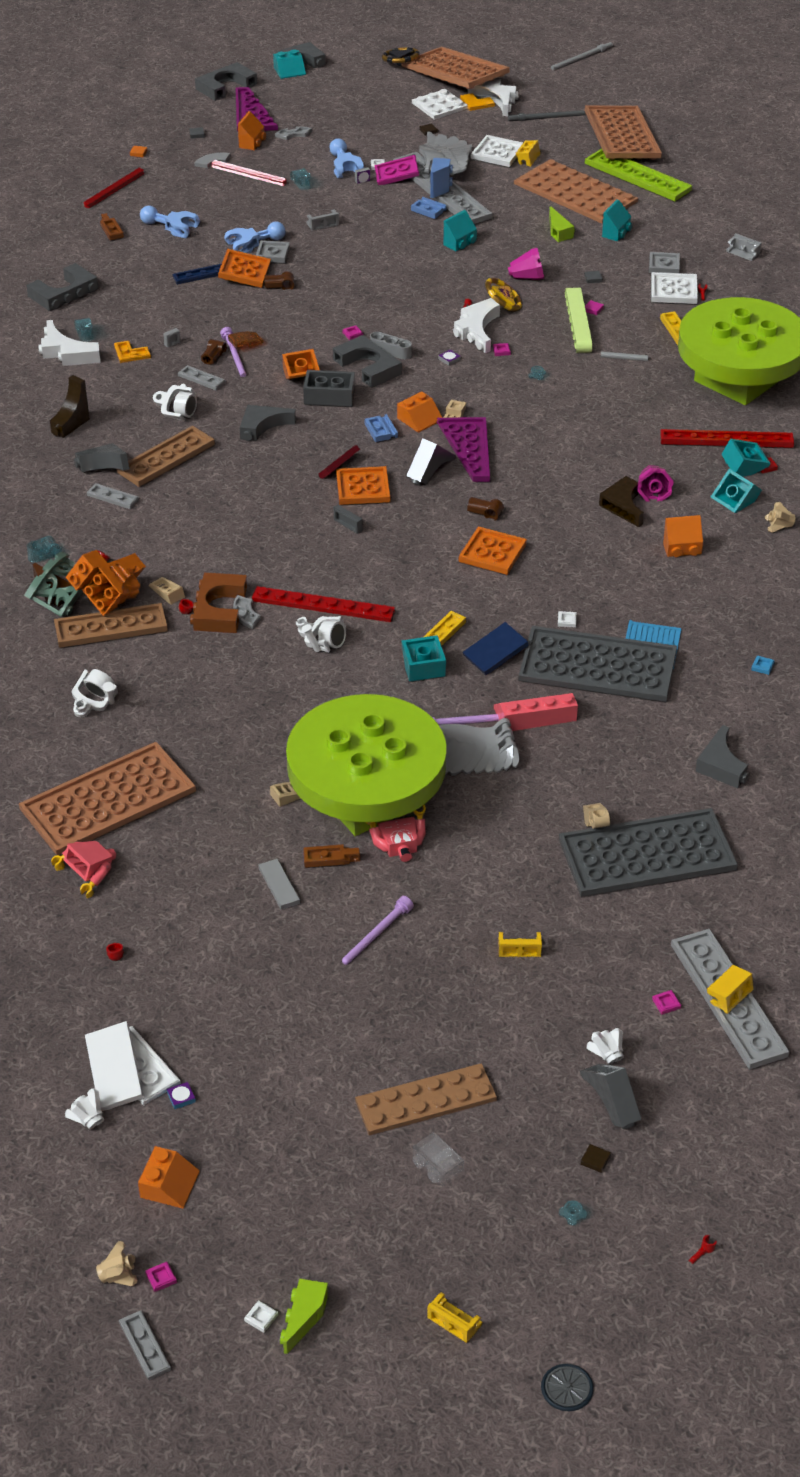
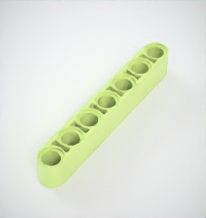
(578, 320)

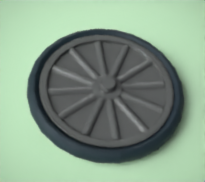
(567, 1386)

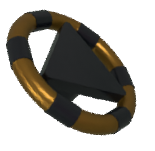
(401, 55)

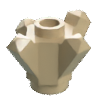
(779, 518)
(117, 1267)

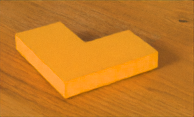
(475, 104)
(127, 354)

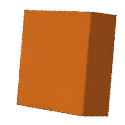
(138, 151)

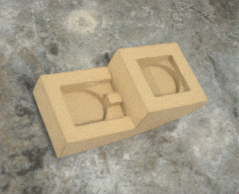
(455, 409)

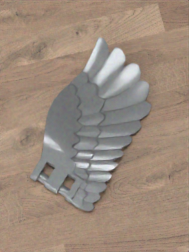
(449, 148)
(478, 748)

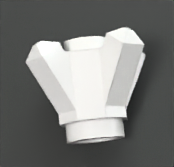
(607, 1045)
(86, 1110)

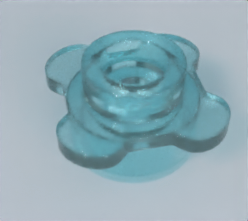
(537, 372)
(572, 1206)

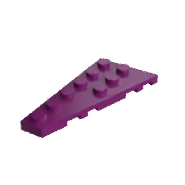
(247, 102)
(469, 443)

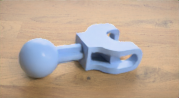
(344, 160)
(173, 222)
(250, 238)

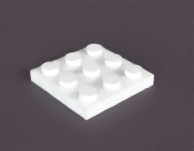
(439, 104)
(496, 150)
(674, 288)

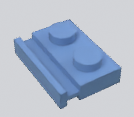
(428, 207)
(381, 428)

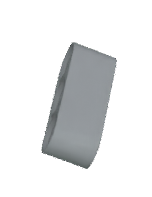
(393, 345)

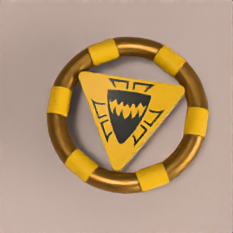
(503, 294)

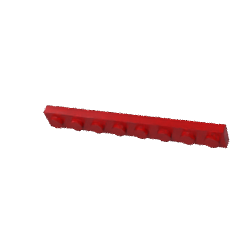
(721, 438)
(323, 604)

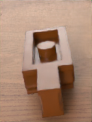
(111, 227)
(330, 855)

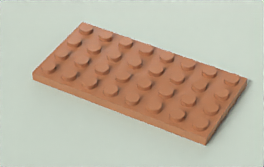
(456, 67)
(622, 132)
(573, 189)
(107, 797)

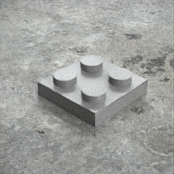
(273, 250)
(664, 262)

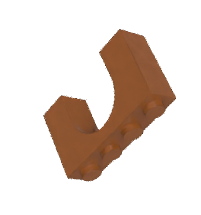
(211, 588)

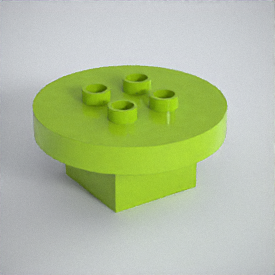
(740, 345)
(366, 759)

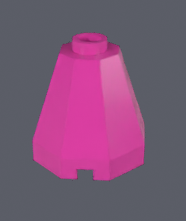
(527, 266)
(654, 480)

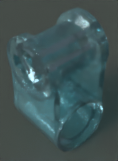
(301, 178)
(84, 329)
(41, 549)

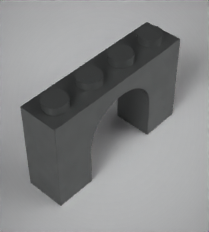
(211, 84)
(51, 298)
(362, 348)

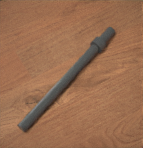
(522, 116)

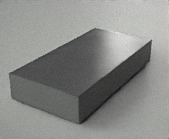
(347, 519)

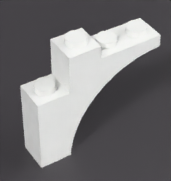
(499, 93)
(474, 320)
(67, 349)

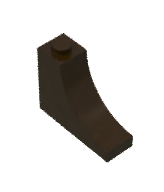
(74, 409)
(619, 501)

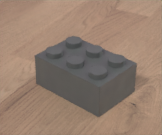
(329, 388)

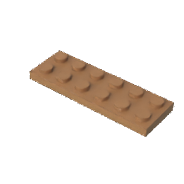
(166, 456)
(114, 625)
(425, 1099)

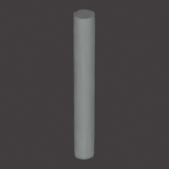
(624, 356)

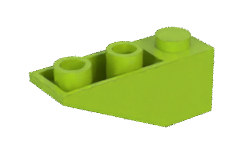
(559, 226)
(307, 1309)

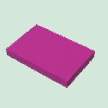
(396, 170)

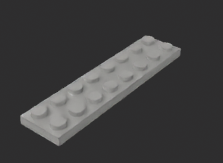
(746, 1022)

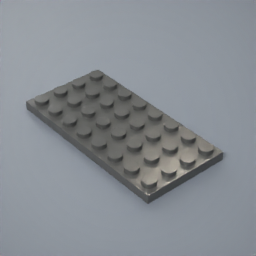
(598, 663)
(647, 852)

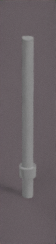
(600, 48)

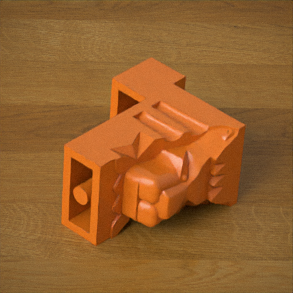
(106, 582)

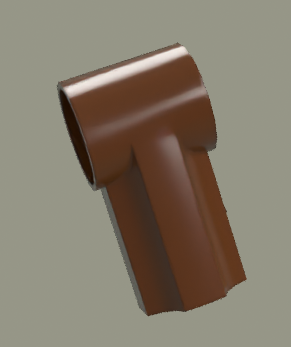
(278, 281)
(214, 350)
(490, 509)

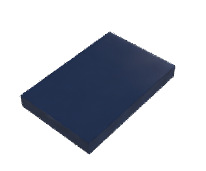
(495, 648)

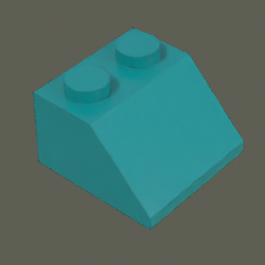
(289, 64)
(616, 222)
(459, 231)
(744, 457)
(735, 492)
(423, 658)

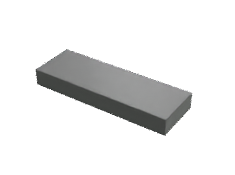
(201, 377)
(112, 496)
(279, 884)
(144, 1345)

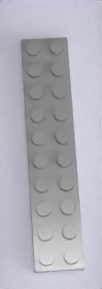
(455, 199)

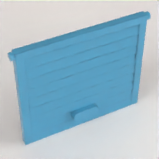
(653, 633)

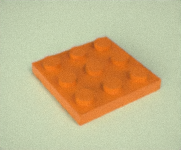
(244, 268)
(362, 485)
(492, 550)

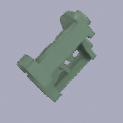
(41, 588)

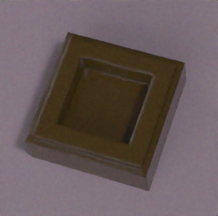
(428, 128)
(595, 1158)

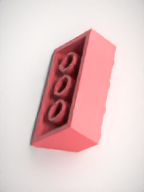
(538, 711)

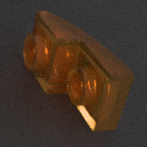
(241, 338)

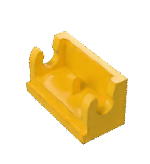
(529, 152)
(520, 947)
(731, 988)
(452, 1318)

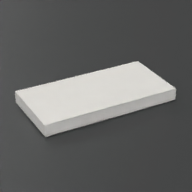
(114, 1066)
(153, 1072)

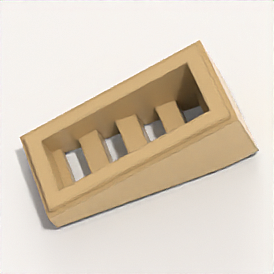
(171, 594)
(281, 795)

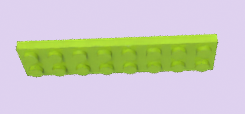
(640, 175)

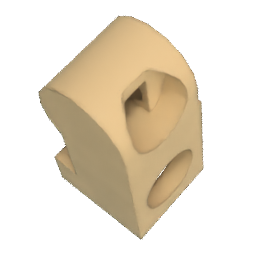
(596, 816)

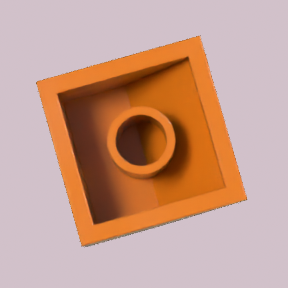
(250, 132)
(297, 363)
(418, 412)
(683, 536)
(167, 1178)

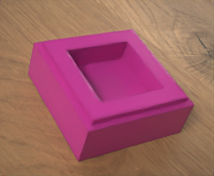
(593, 307)
(352, 332)
(501, 349)
(666, 1002)
(160, 1276)

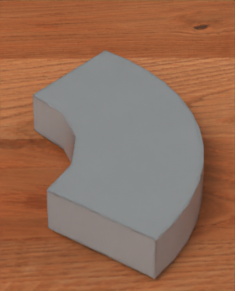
(298, 132)
(206, 161)
(246, 614)

